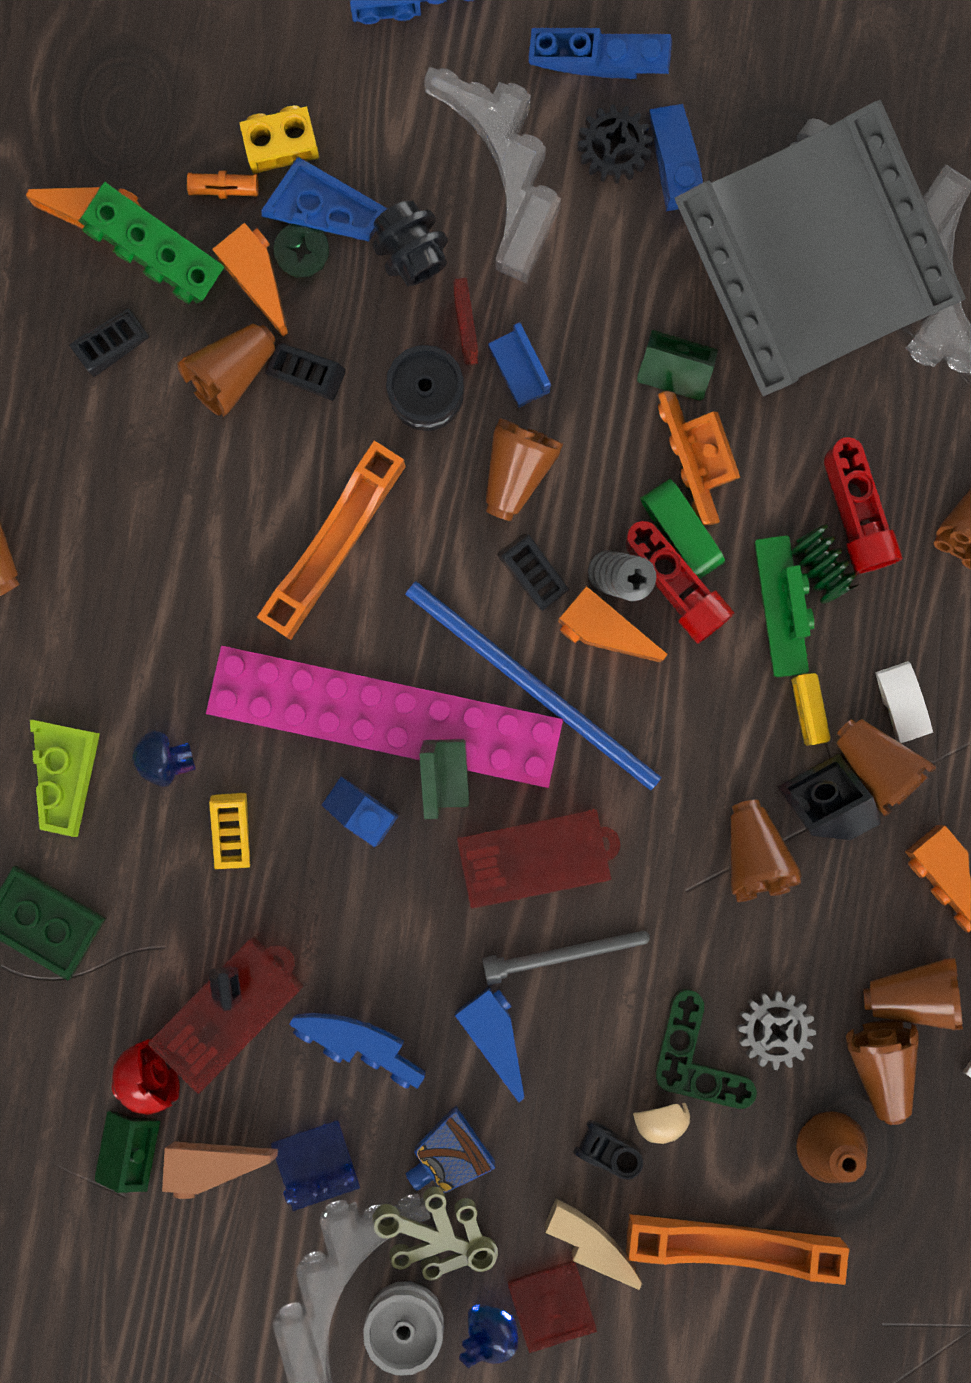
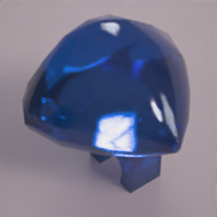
(158, 762)
(491, 1336)

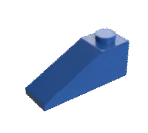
(675, 152)
(491, 1029)

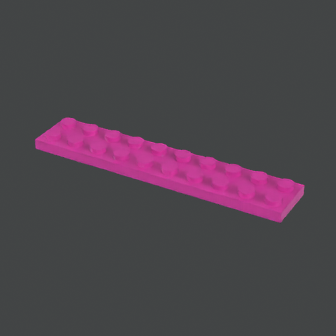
(381, 714)

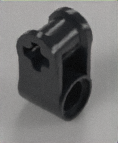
(607, 1150)

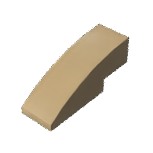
(591, 1244)

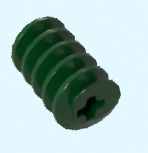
(824, 564)

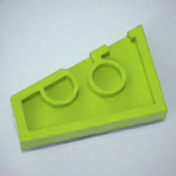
(64, 773)

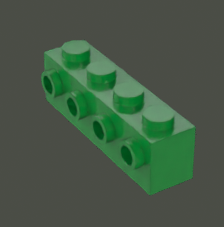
(150, 243)

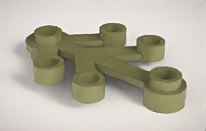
(437, 1239)

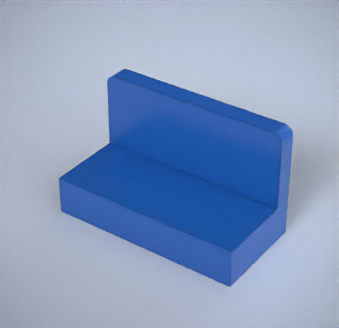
(520, 366)

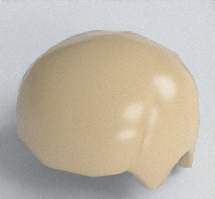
(663, 1124)

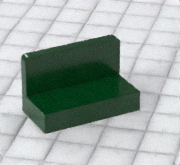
(677, 365)
(443, 775)
(126, 1153)

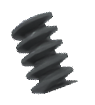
(622, 575)

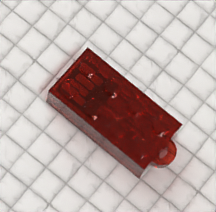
(536, 858)
(205, 1038)

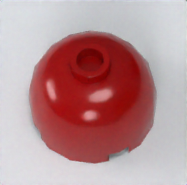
(143, 1080)

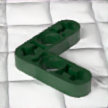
(689, 1070)

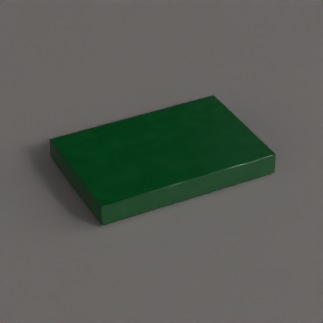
(45, 923)

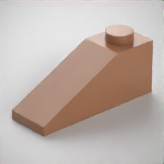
(200, 1166)

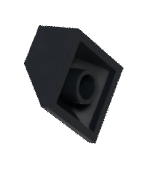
(831, 801)

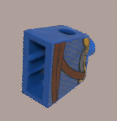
(450, 1155)

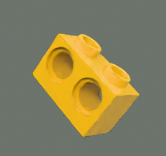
(281, 149)

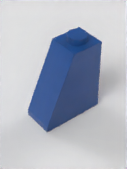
(359, 812)

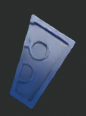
(322, 203)

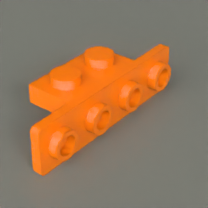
(703, 454)

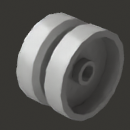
(399, 1349)

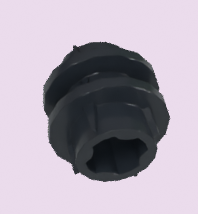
(406, 237)

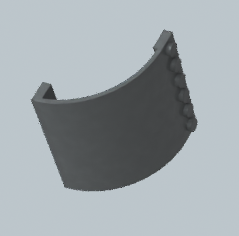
(820, 248)

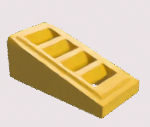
(229, 801)

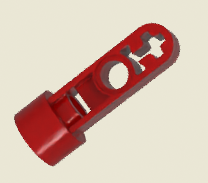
(871, 544)
(701, 610)

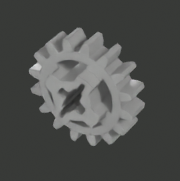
(766, 1040)

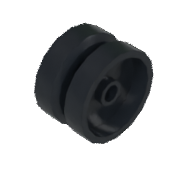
(412, 371)

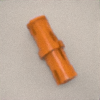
(222, 184)

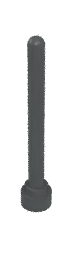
(498, 968)

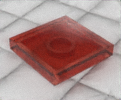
(465, 321)
(552, 1306)

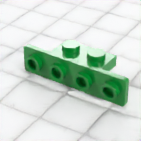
(784, 606)

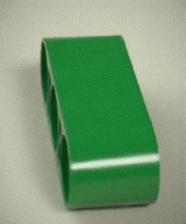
(682, 528)

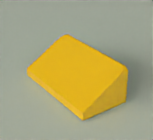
(810, 709)

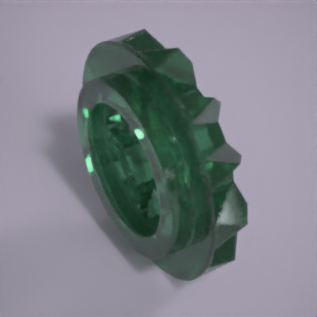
(291, 238)

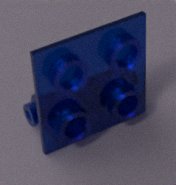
(315, 1165)

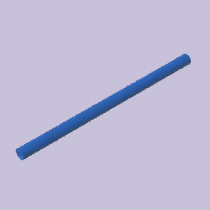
(533, 685)

